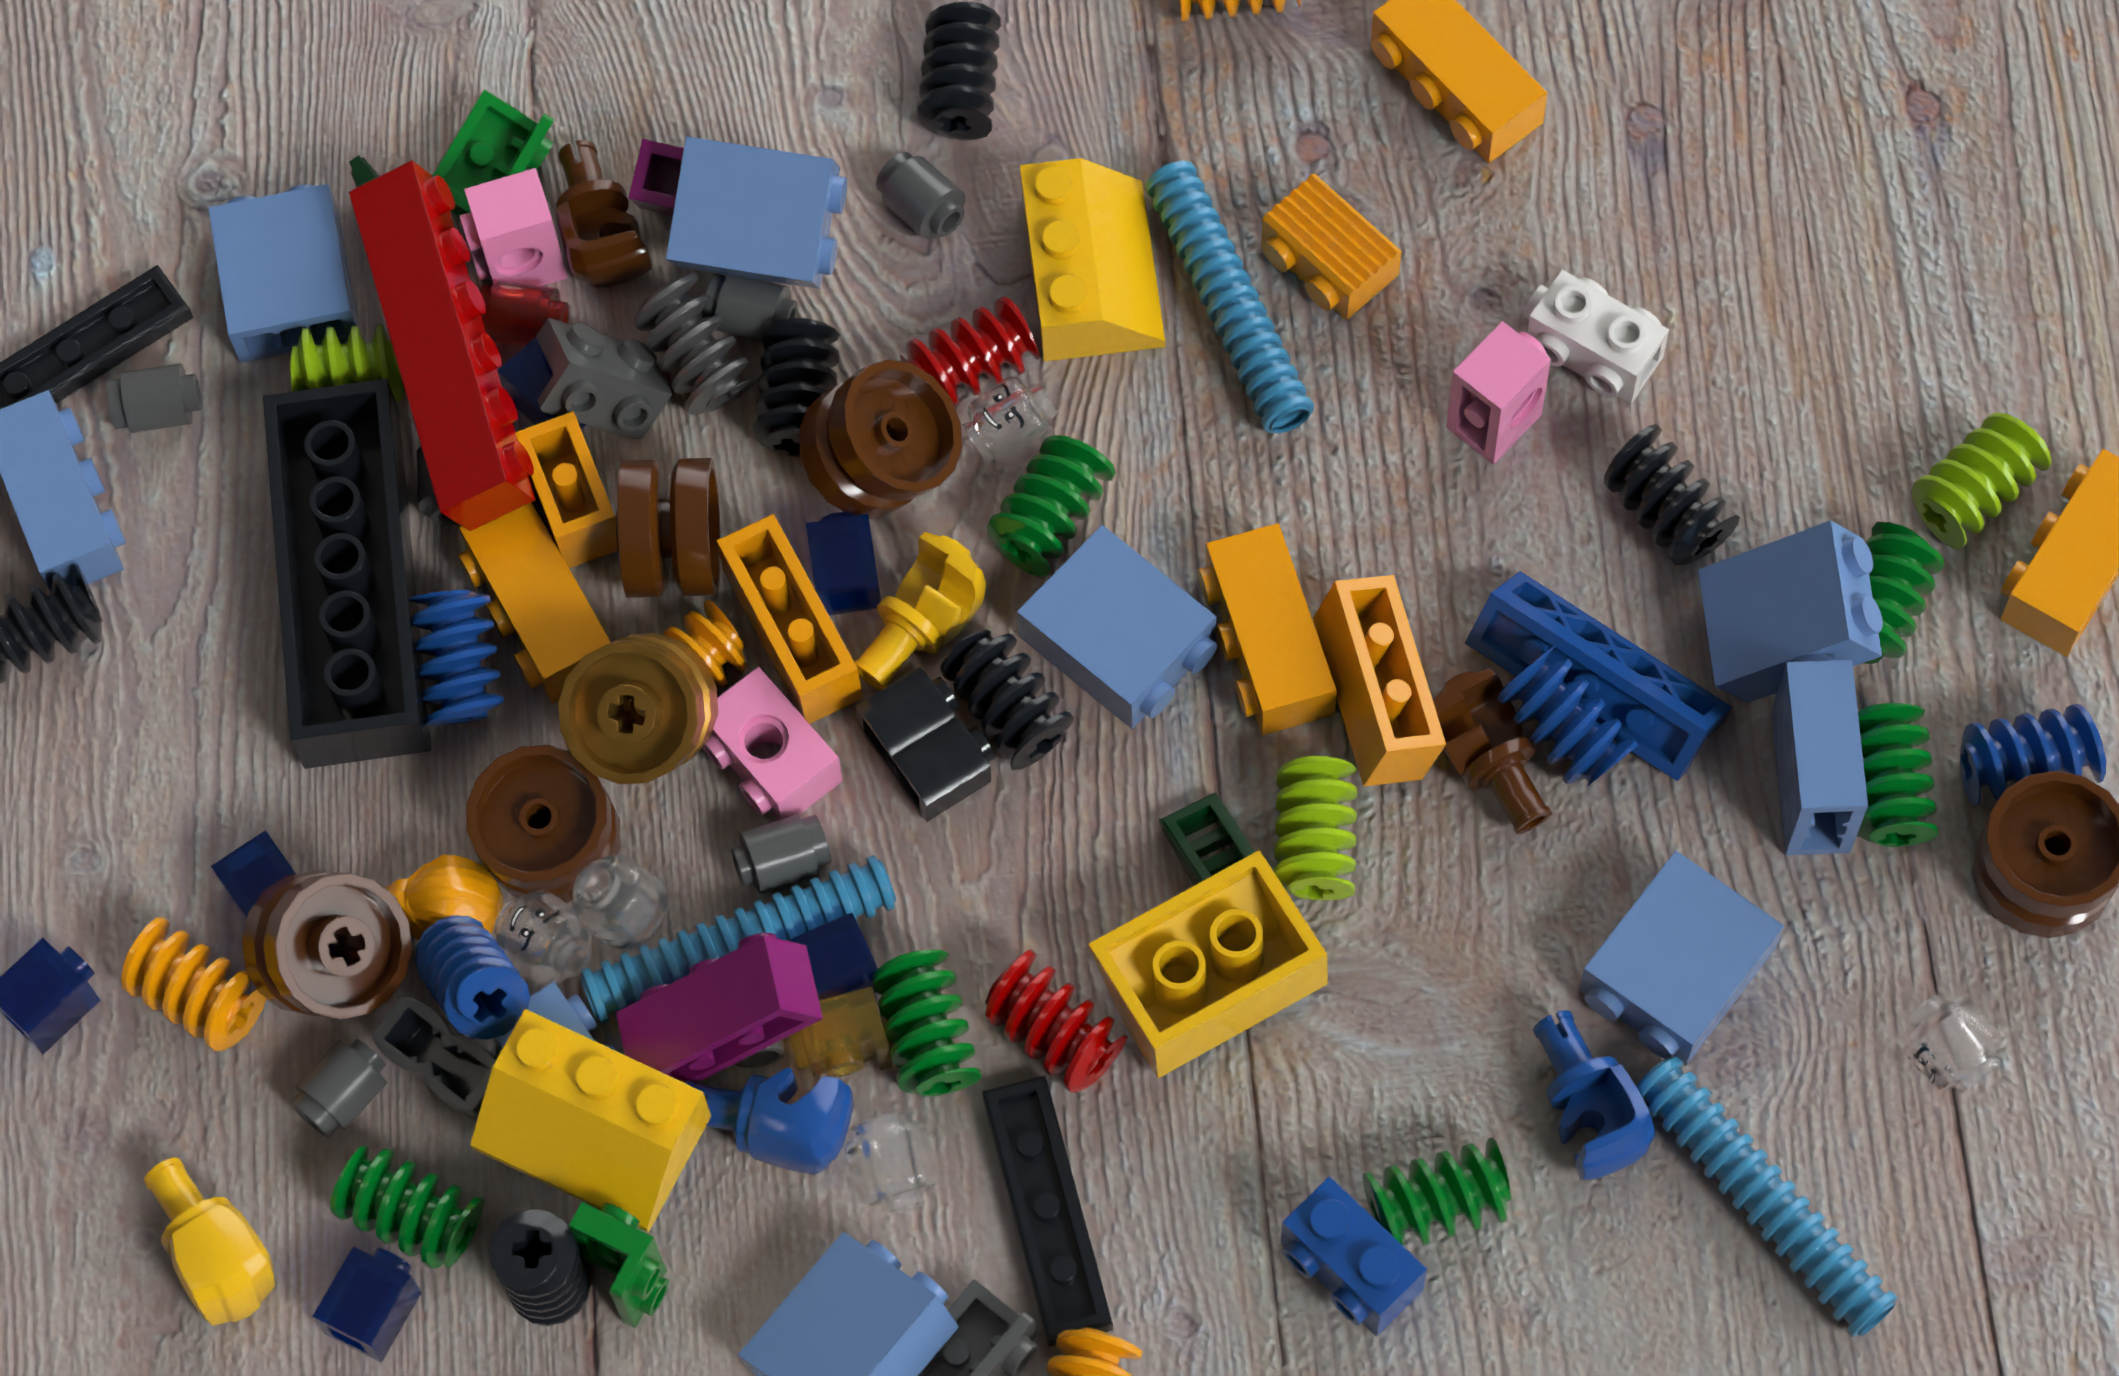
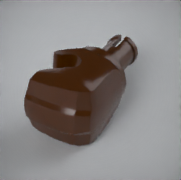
(593, 223)
(1489, 745)

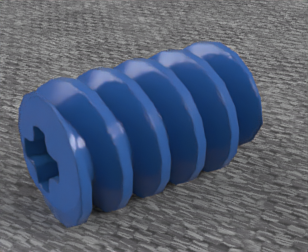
(456, 656)
(1566, 719)
(2029, 748)
(471, 977)

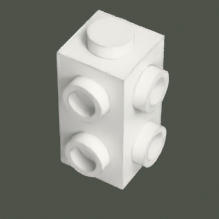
(1596, 335)

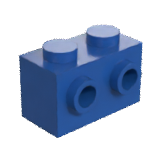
(1351, 1257)

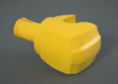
(928, 608)
(211, 1247)

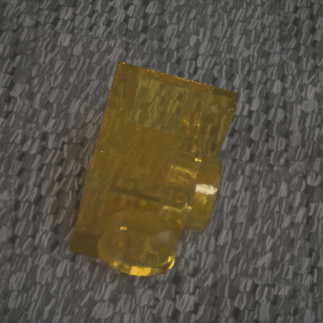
(844, 1037)

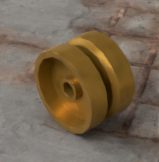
(654, 676)

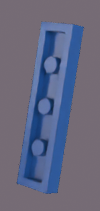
(1647, 703)

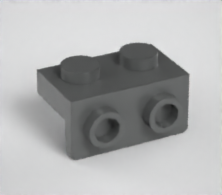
(601, 379)
(988, 1339)

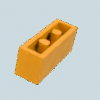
(1459, 73)
(2074, 560)
(532, 596)
(790, 619)
(1267, 630)
(1379, 680)

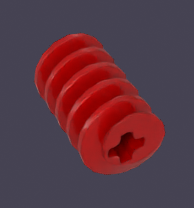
(975, 348)
(1051, 1024)

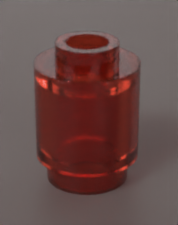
(519, 310)

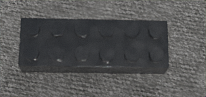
(345, 574)

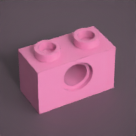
(513, 231)
(1498, 391)
(758, 714)

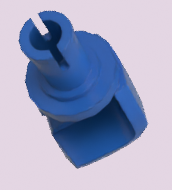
(1595, 1096)
(788, 1136)

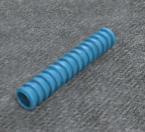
(1229, 297)
(856, 891)
(1765, 1196)

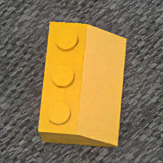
(1090, 260)
(1210, 963)
(588, 1119)

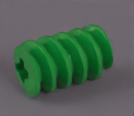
(1044, 499)
(1897, 580)
(1891, 776)
(920, 1024)
(1441, 1194)
(405, 1210)

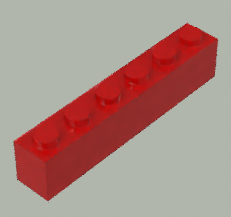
(443, 346)

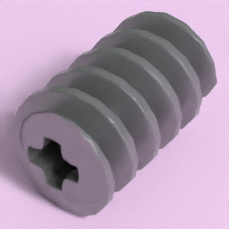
(692, 347)

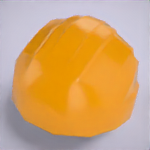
(445, 889)

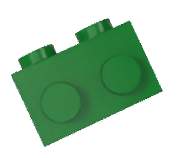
(492, 145)
(616, 1245)

